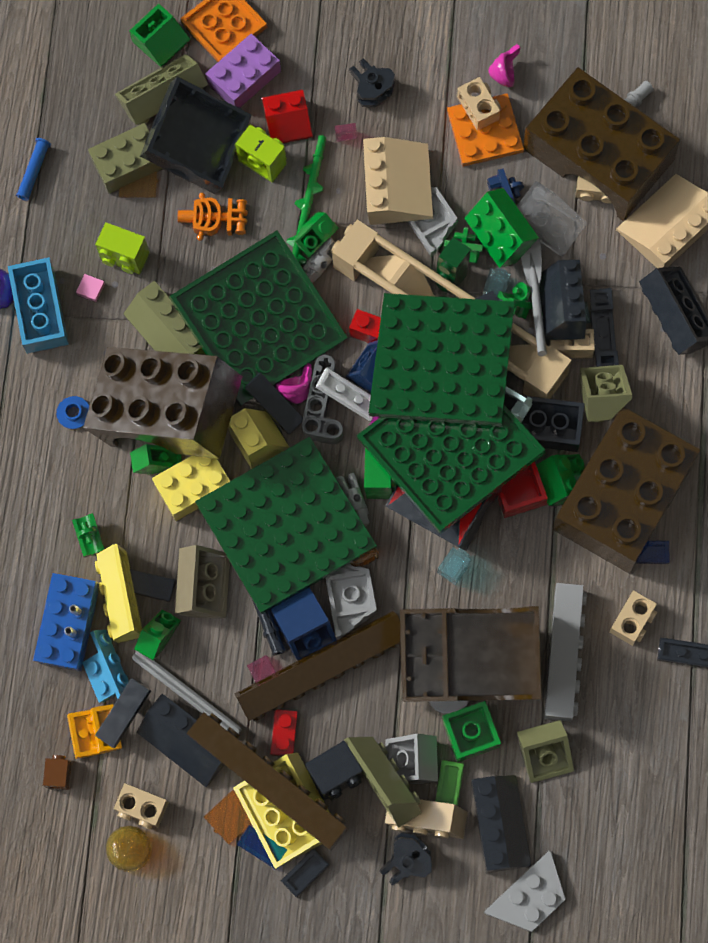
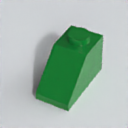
(153, 459)

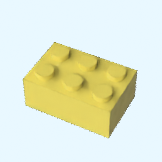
(189, 482)

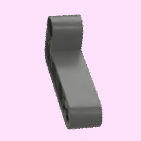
(318, 417)

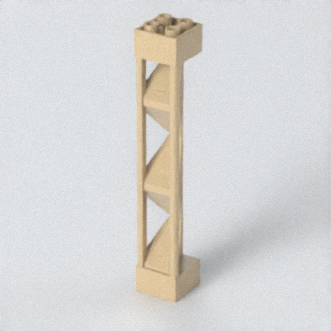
(406, 276)

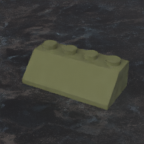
(145, 96)
(160, 322)
(384, 779)

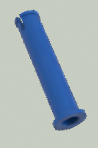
(33, 168)

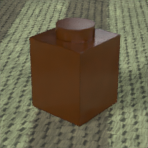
(57, 772)

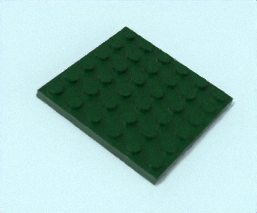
(259, 314)
(442, 359)
(450, 464)
(285, 525)

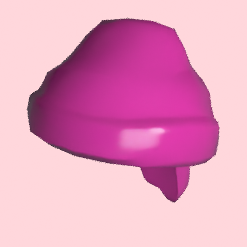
(502, 67)
(296, 388)

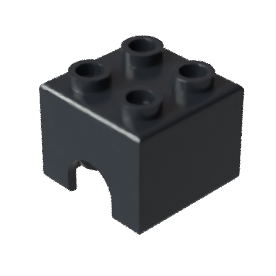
(335, 771)

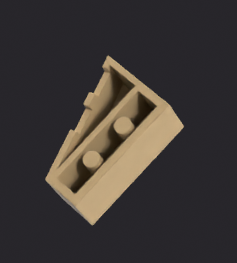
(436, 818)

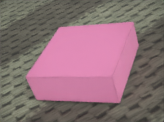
(90, 288)

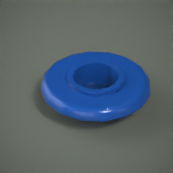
(72, 422)

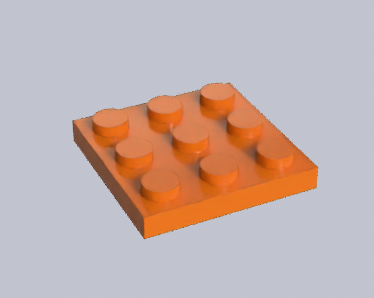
(222, 25)
(490, 142)

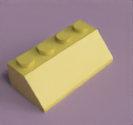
(119, 594)

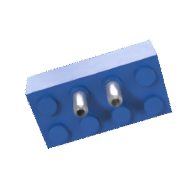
(66, 622)

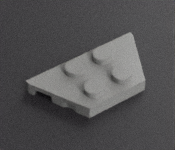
(436, 230)
(350, 598)
(530, 897)

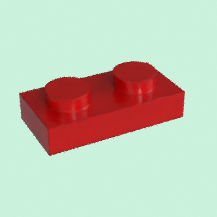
(284, 732)

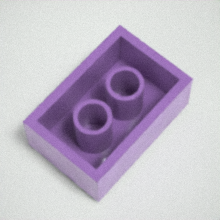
(243, 71)

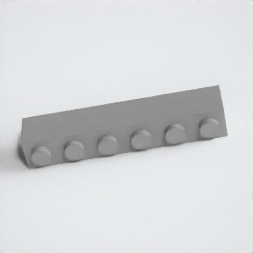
(564, 652)

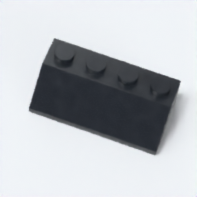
(563, 301)
(677, 308)
(553, 422)
(166, 730)
(500, 823)

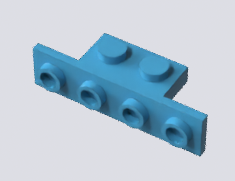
(105, 668)

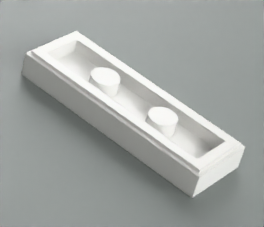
(345, 393)

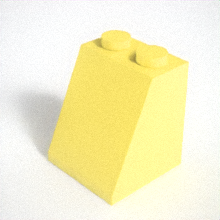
(256, 436)

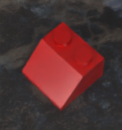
(287, 116)

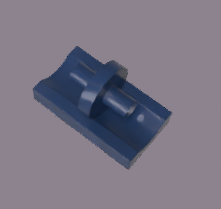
(500, 181)

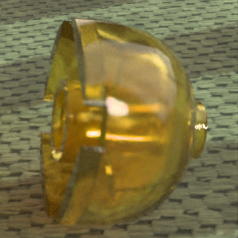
(128, 848)

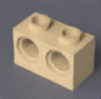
(474, 105)
(576, 348)
(630, 616)
(143, 801)

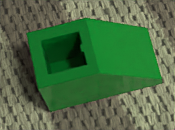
(315, 233)
(156, 634)

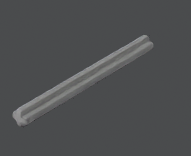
(183, 690)

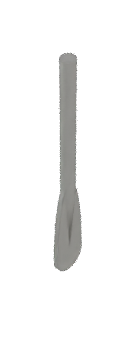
(533, 270)

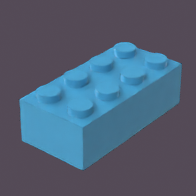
(38, 305)

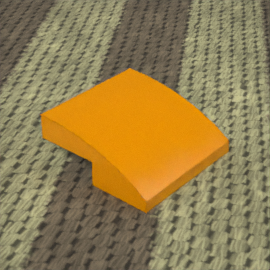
(83, 729)

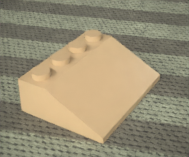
(397, 180)
(668, 221)

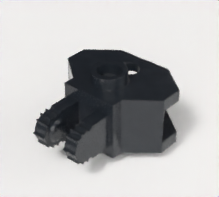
(373, 84)
(407, 860)

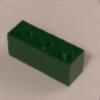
(453, 263)

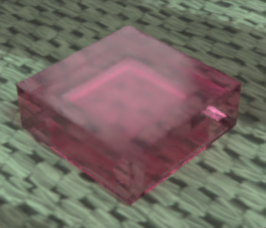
(345, 132)
(261, 668)

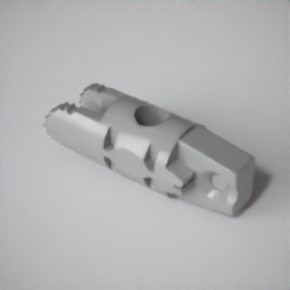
(319, 260)
(355, 497)

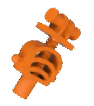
(198, 219)

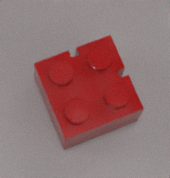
(522, 493)

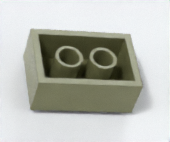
(120, 160)

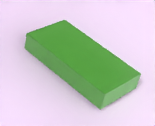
(449, 782)

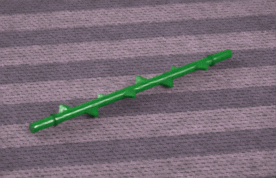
(312, 188)

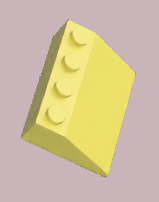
(273, 822)

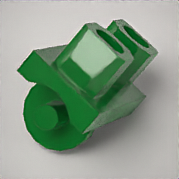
(475, 248)
(520, 295)
(88, 535)

